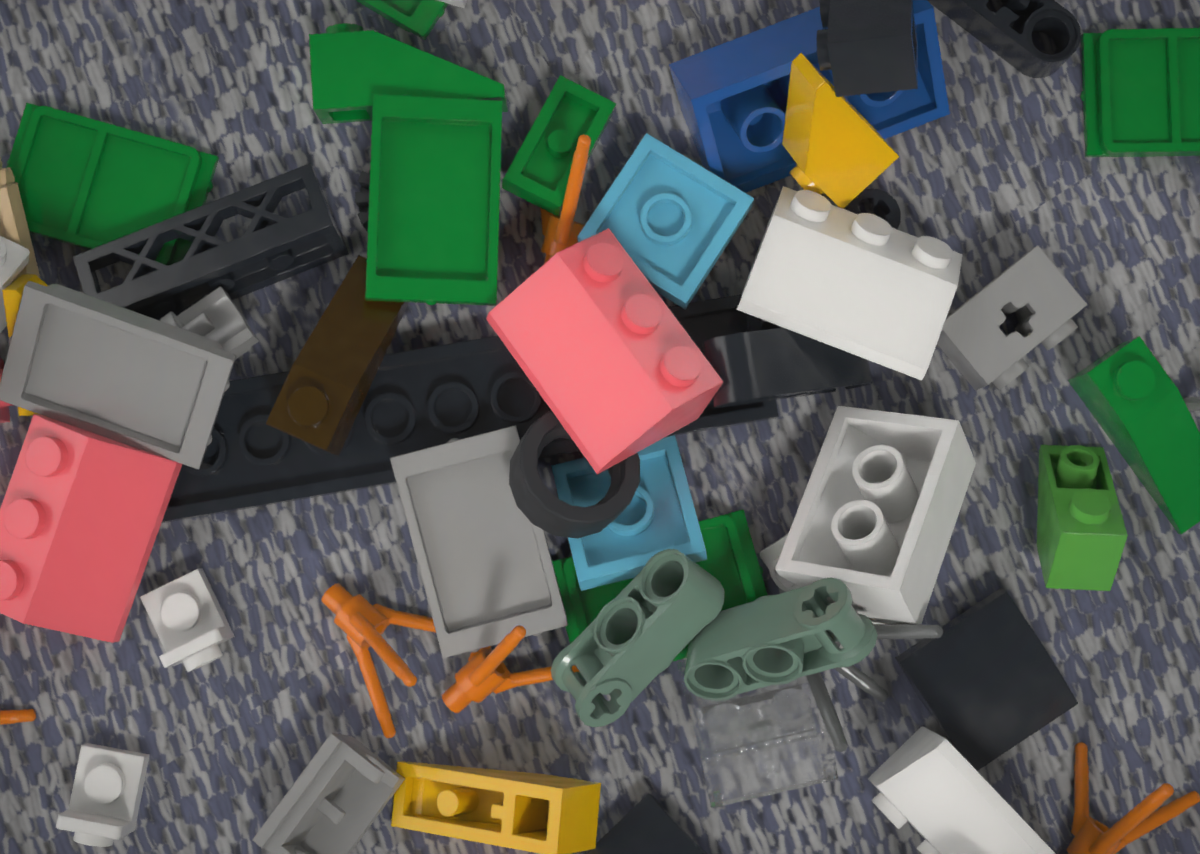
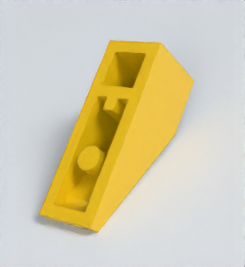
(498, 807)

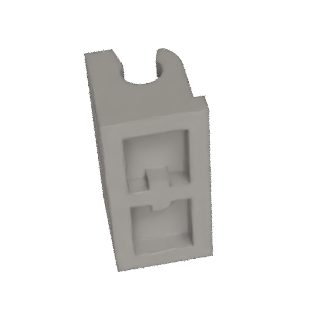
(331, 801)

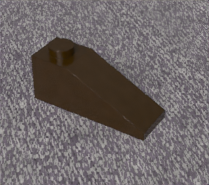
(337, 365)

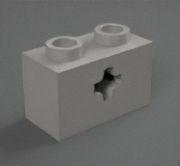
(1039, 298)

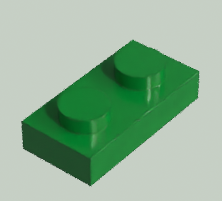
(547, 153)

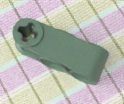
(637, 636)
(778, 641)

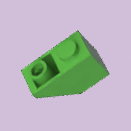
(1078, 519)

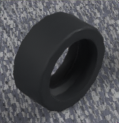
(552, 513)

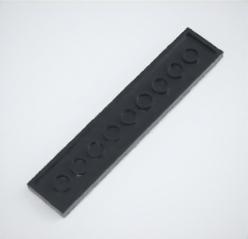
(412, 405)

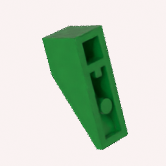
(357, 63)
(1147, 425)

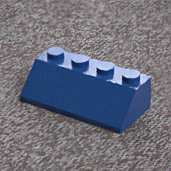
(740, 92)

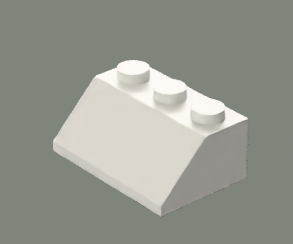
(852, 282)
(880, 510)
(949, 801)

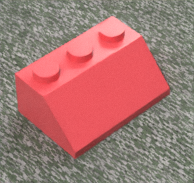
(604, 351)
(79, 529)

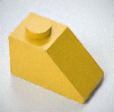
(830, 138)

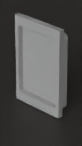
(115, 373)
(473, 544)

